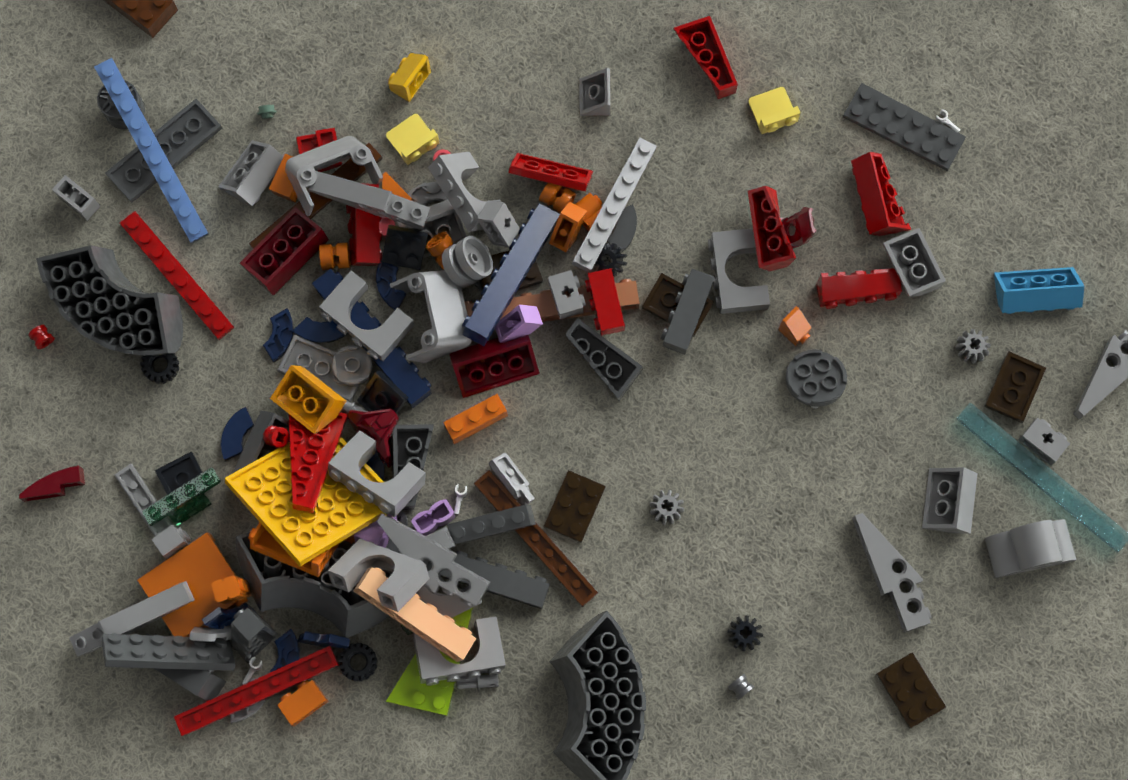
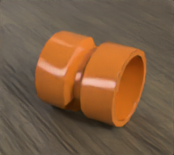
(556, 196)
(437, 245)
(327, 256)

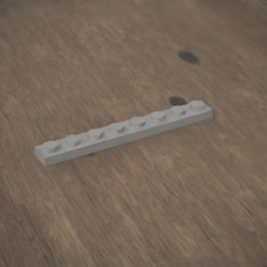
(614, 205)

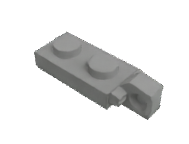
(512, 478)

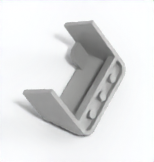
(303, 167)
(445, 310)

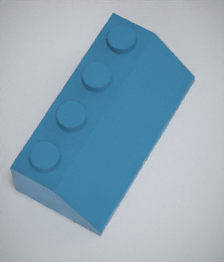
(1038, 290)

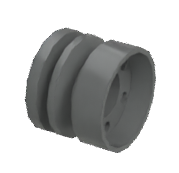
(109, 109)

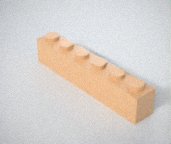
(419, 618)

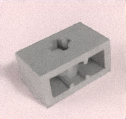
(76, 197)
(498, 223)
(566, 306)
(1034, 437)
(171, 541)

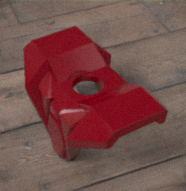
(804, 227)
(379, 427)

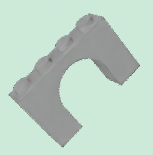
(449, 172)
(732, 297)
(378, 341)
(389, 495)
(398, 589)
(444, 603)
(489, 659)

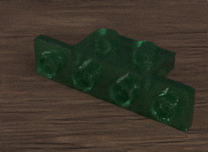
(184, 501)

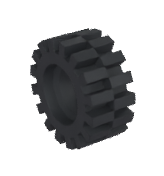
(167, 374)
(348, 653)

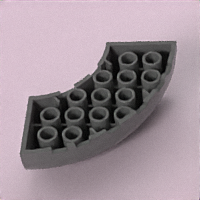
(108, 306)
(284, 586)
(603, 701)

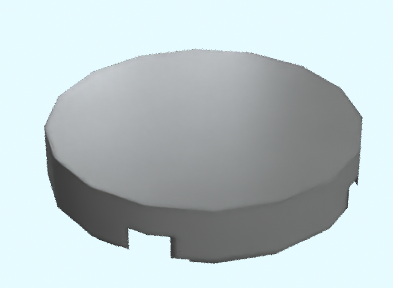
(352, 365)

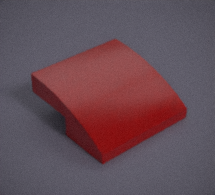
(320, 138)

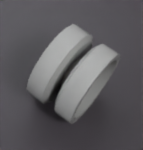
(467, 261)

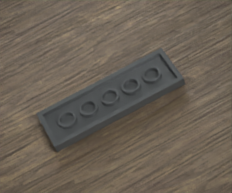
(904, 126)
(177, 139)
(166, 652)

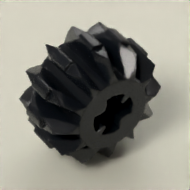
(614, 254)
(739, 628)

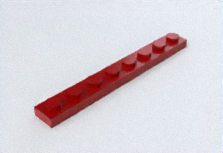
(177, 275)
(256, 691)

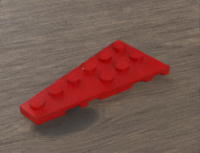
(310, 460)

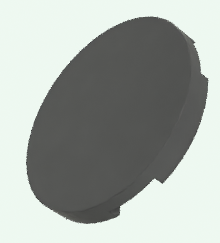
(816, 378)

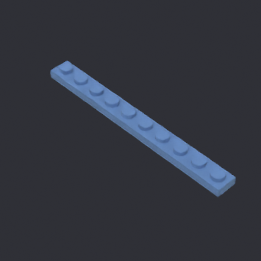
(151, 150)

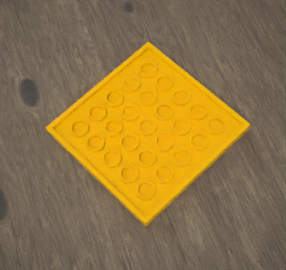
(267, 494)

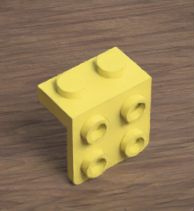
(773, 110)
(412, 138)

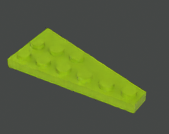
(431, 698)

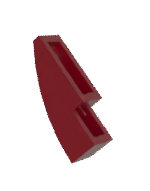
(54, 484)

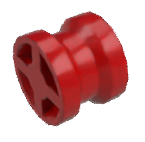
(41, 336)
(271, 433)

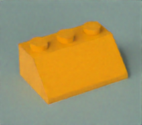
(307, 399)

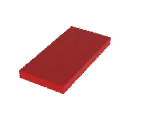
(550, 172)

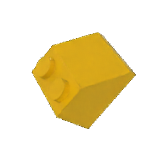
(409, 76)

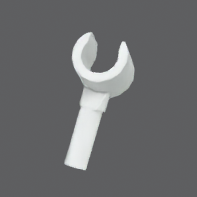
(946, 121)
(460, 496)
(252, 670)

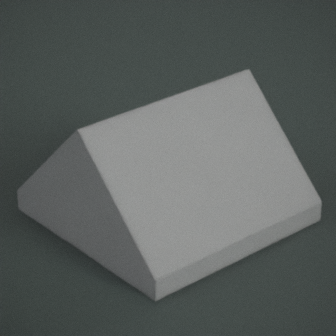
(595, 94)

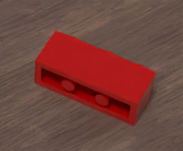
(605, 302)

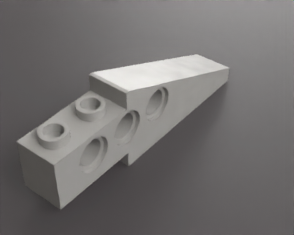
(371, 200)
(1105, 378)
(421, 547)
(881, 556)
(132, 618)

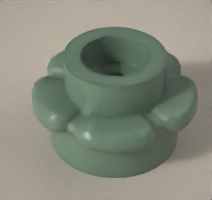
(266, 111)

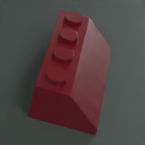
(284, 251)
(493, 365)

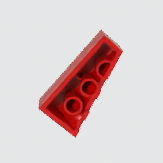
(706, 48)
(877, 196)
(770, 237)
(365, 238)
(858, 287)

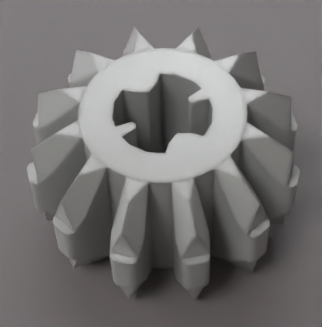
(975, 353)
(663, 512)

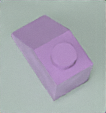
(518, 323)

